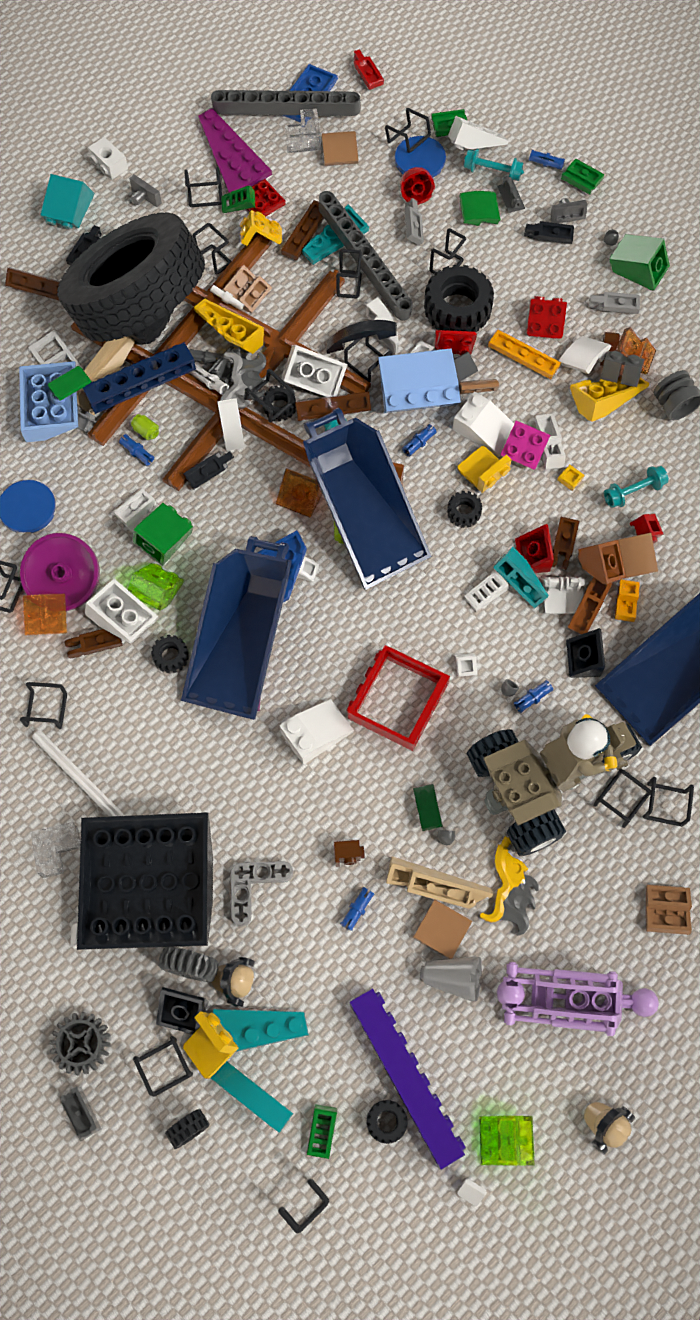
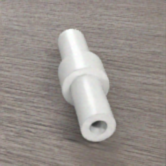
(227, 297)

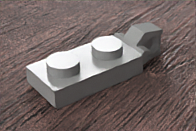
(413, 221)
(616, 302)

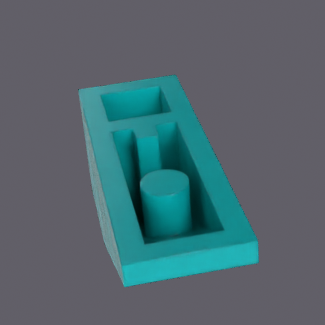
(521, 577)

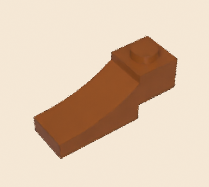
(589, 606)

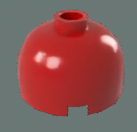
(417, 184)

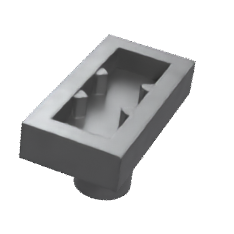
(144, 191)
(568, 211)

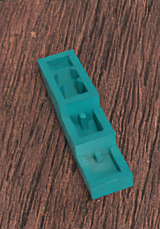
(252, 1096)

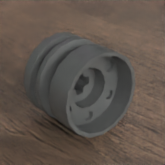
(678, 395)

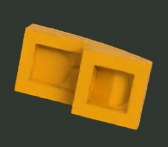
(627, 600)

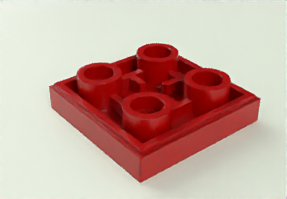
(266, 198)

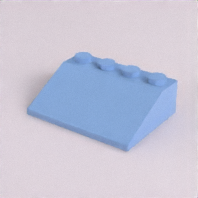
(419, 380)
(40, 412)

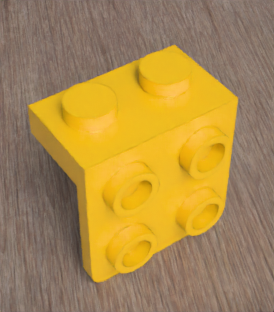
(258, 223)
(484, 468)
(209, 1045)

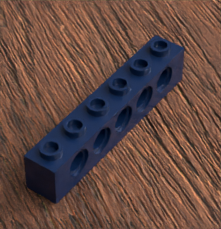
(132, 384)

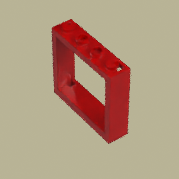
(371, 675)

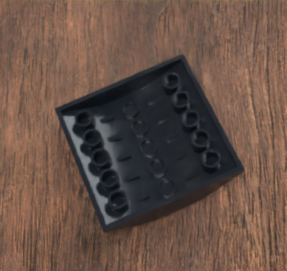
(145, 881)

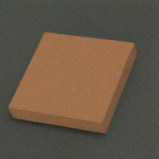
(442, 929)

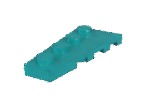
(328, 241)
(262, 1028)

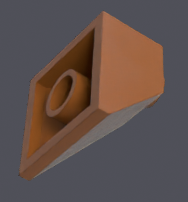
(603, 561)

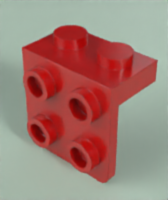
(546, 317)
(457, 340)

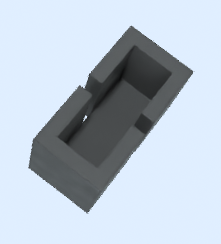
(631, 372)

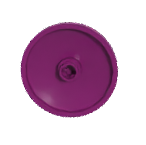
(61, 566)

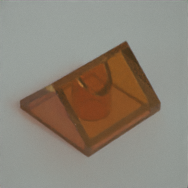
(299, 493)

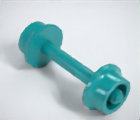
(472, 160)
(615, 495)

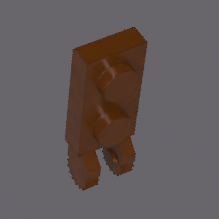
(565, 540)
(92, 643)

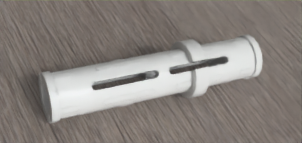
(219, 385)

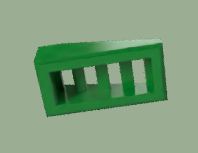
(240, 193)
(324, 1110)

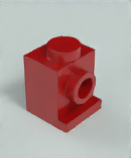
(647, 524)

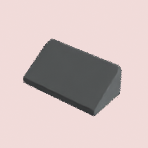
(465, 366)

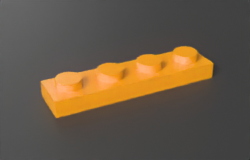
(524, 354)

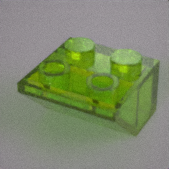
(155, 586)
(506, 1140)

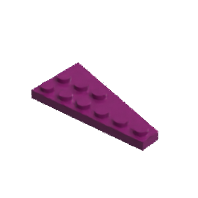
(235, 159)

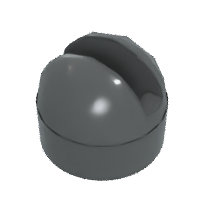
(611, 237)
(509, 688)
(446, 837)

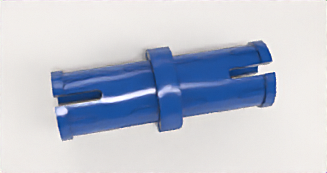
(555, 162)
(419, 440)
(136, 449)
(533, 696)
(357, 909)

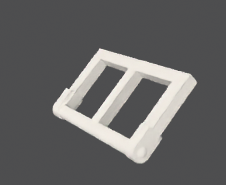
(48, 338)

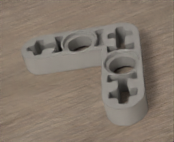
(245, 883)

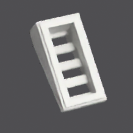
(489, 581)

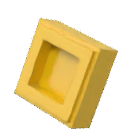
(570, 477)

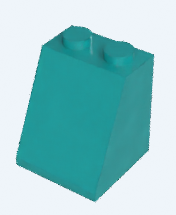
(66, 201)

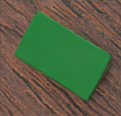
(69, 383)

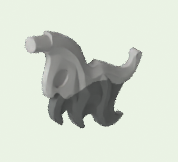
(245, 375)

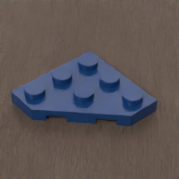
(296, 553)

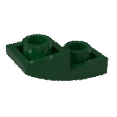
(427, 807)

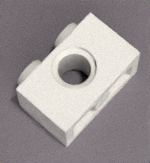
(107, 158)

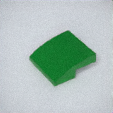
(479, 207)

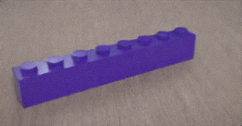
(407, 1080)

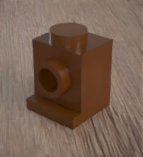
(348, 852)

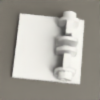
(563, 594)

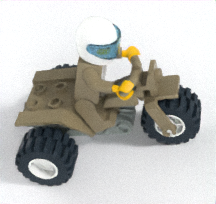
(531, 782)

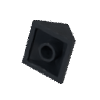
(586, 655)
(179, 1009)

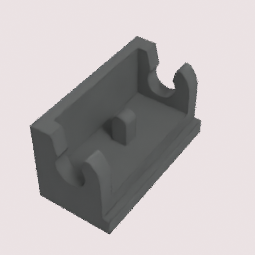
(224, 367)
(80, 1113)

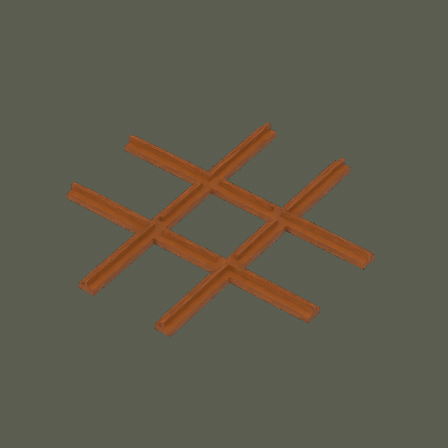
(278, 348)

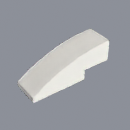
(377, 311)
(231, 424)
(553, 454)

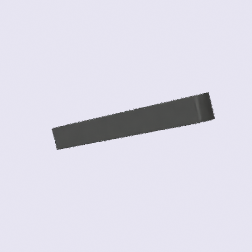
(285, 102)
(354, 239)

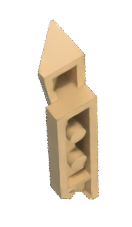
(106, 362)
(435, 884)

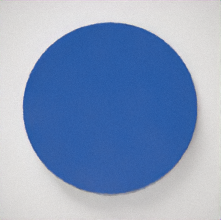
(428, 155)
(27, 506)

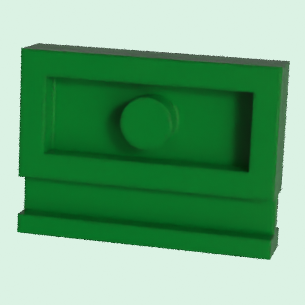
(443, 121)
(582, 176)

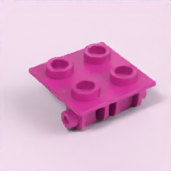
(525, 445)

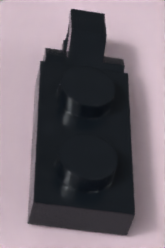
(550, 232)
(84, 243)
(207, 469)

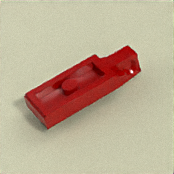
(367, 70)

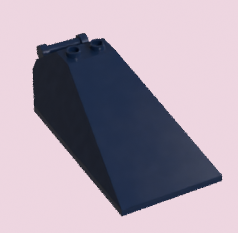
(365, 498)
(237, 629)
(660, 677)

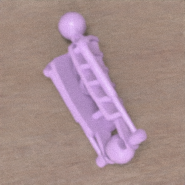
(512, 993)

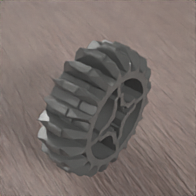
(188, 964)
(74, 1051)

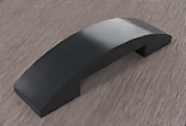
(383, 329)

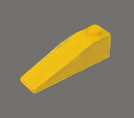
(232, 326)
(603, 397)

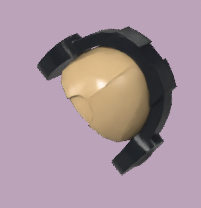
(235, 980)
(609, 1125)

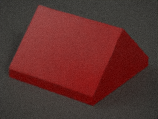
(536, 549)

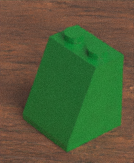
(641, 260)
(162, 533)

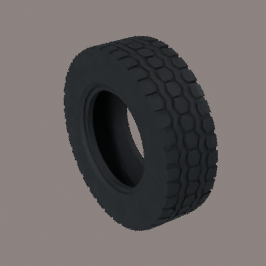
(131, 277)

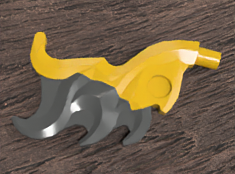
(515, 890)

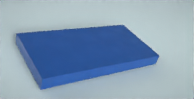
(313, 79)

